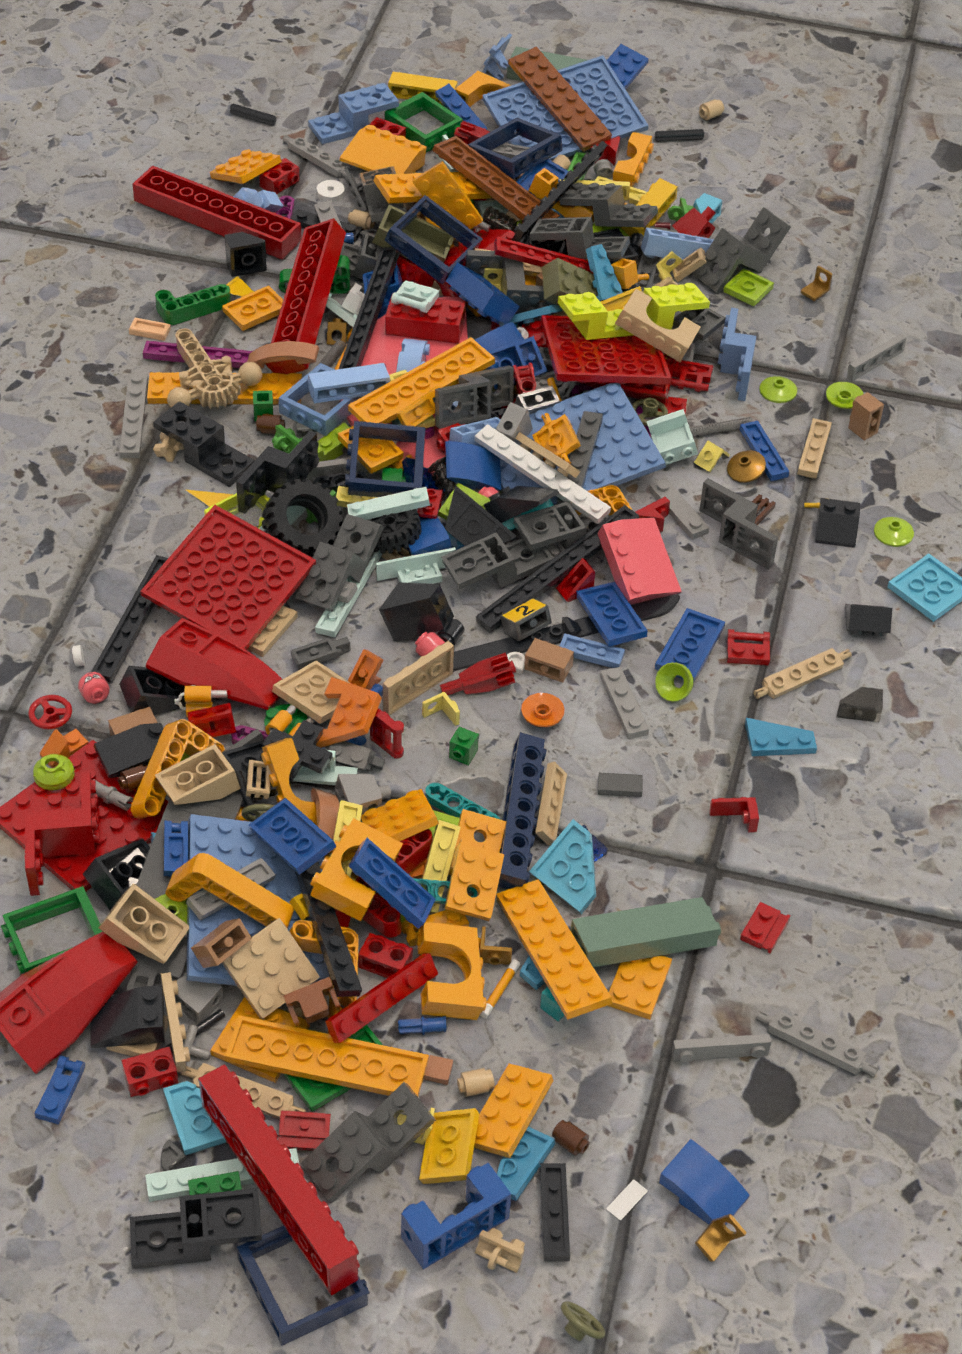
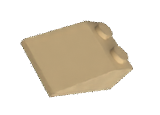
(199, 778)
(144, 925)

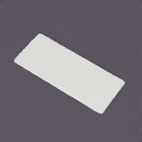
(627, 1199)

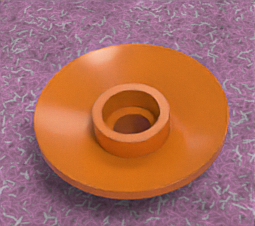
(542, 710)

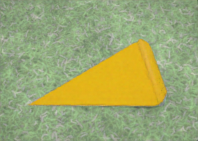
(239, 287)
(209, 498)

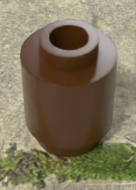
(268, 422)
(131, 778)
(571, 1137)

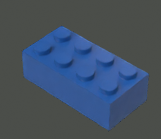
(481, 294)

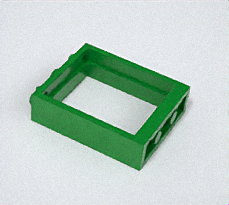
(420, 103)
(42, 911)

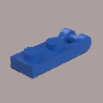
(175, 846)
(59, 1090)

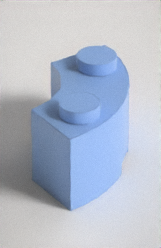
(264, 199)
(412, 354)

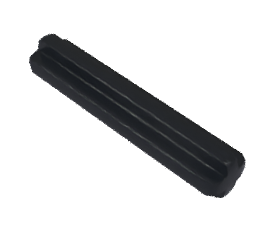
(253, 114)
(673, 135)

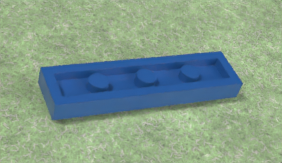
(457, 105)
(759, 442)

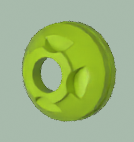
(665, 681)
(55, 777)

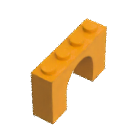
(478, 85)
(334, 885)
(461, 946)

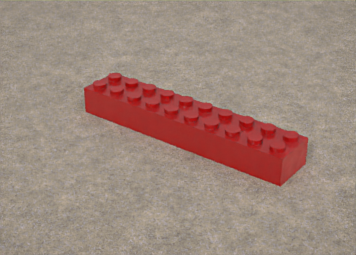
(215, 210)
(308, 290)
(280, 1179)

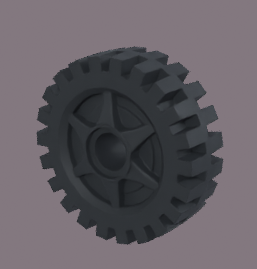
(398, 531)

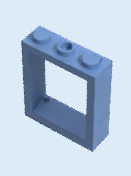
(321, 423)

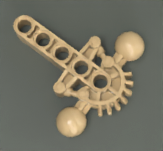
(209, 378)

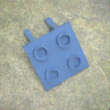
(497, 56)

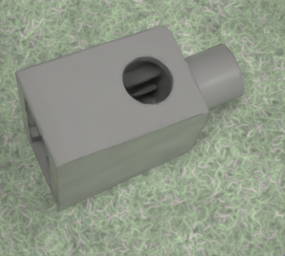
(513, 421)
(361, 790)
(198, 998)

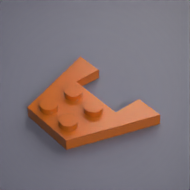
(352, 714)

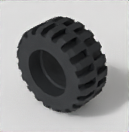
(308, 496)

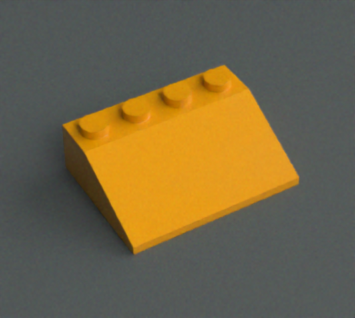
(380, 149)

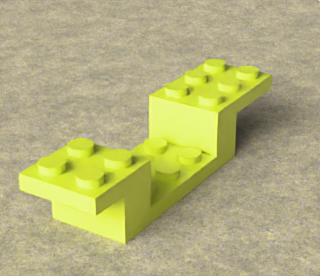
(597, 322)

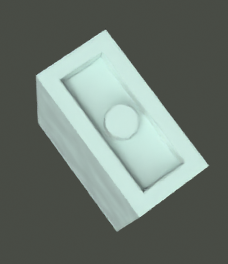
(672, 436)

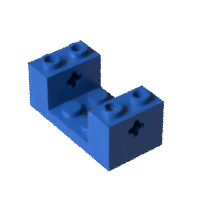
(486, 1208)

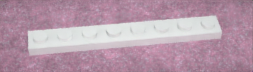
(542, 473)

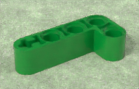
(340, 282)
(192, 305)

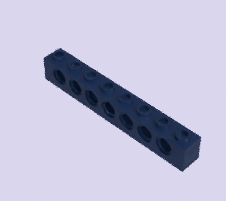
(520, 809)

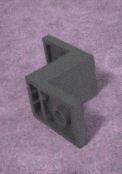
(751, 250)
(512, 279)

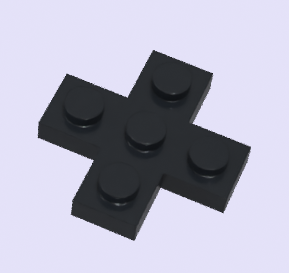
(304, 741)

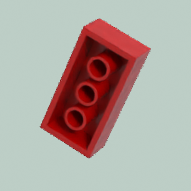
(440, 323)

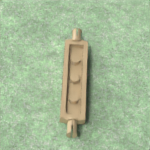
(802, 673)
(266, 1098)

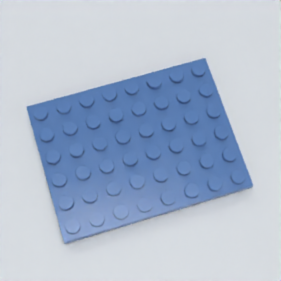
(593, 83)
(622, 446)
(237, 847)

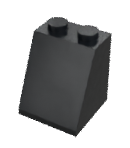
(415, 610)

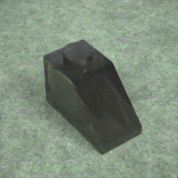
(862, 705)

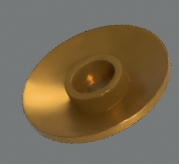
(746, 466)

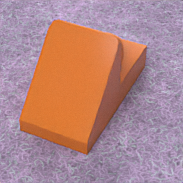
(365, 670)
(63, 745)

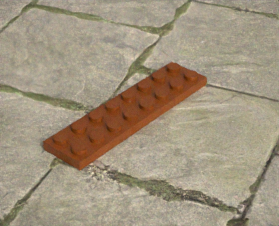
(559, 99)
(488, 177)

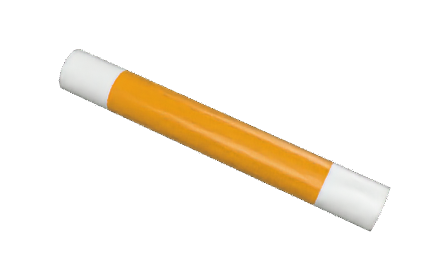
(500, 988)

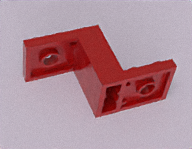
(61, 833)

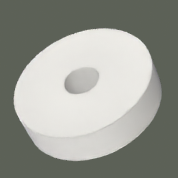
(330, 190)

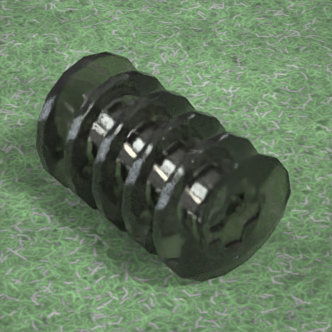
(498, 219)
(439, 475)

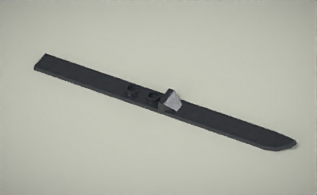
(554, 634)

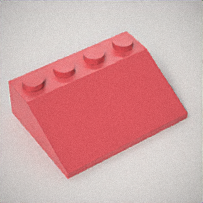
(638, 559)

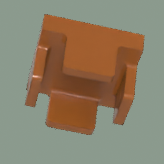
(312, 1001)

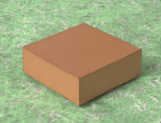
(438, 1069)

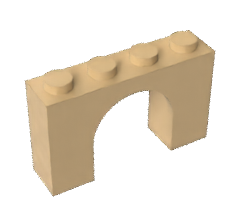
(636, 321)

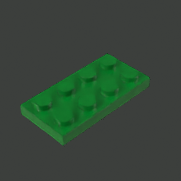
(319, 1093)

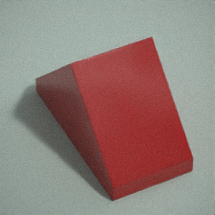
(579, 578)

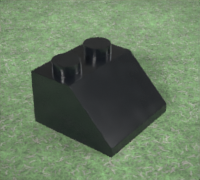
(245, 254)
(837, 522)
(868, 618)

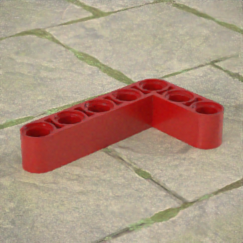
(380, 914)

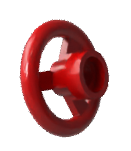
(51, 715)

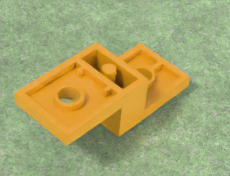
(476, 865)

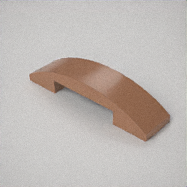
(282, 351)
(326, 810)

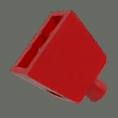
(696, 223)

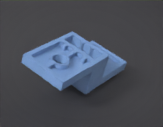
(353, 113)
(737, 353)

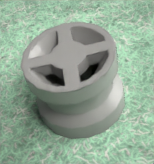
(605, 166)

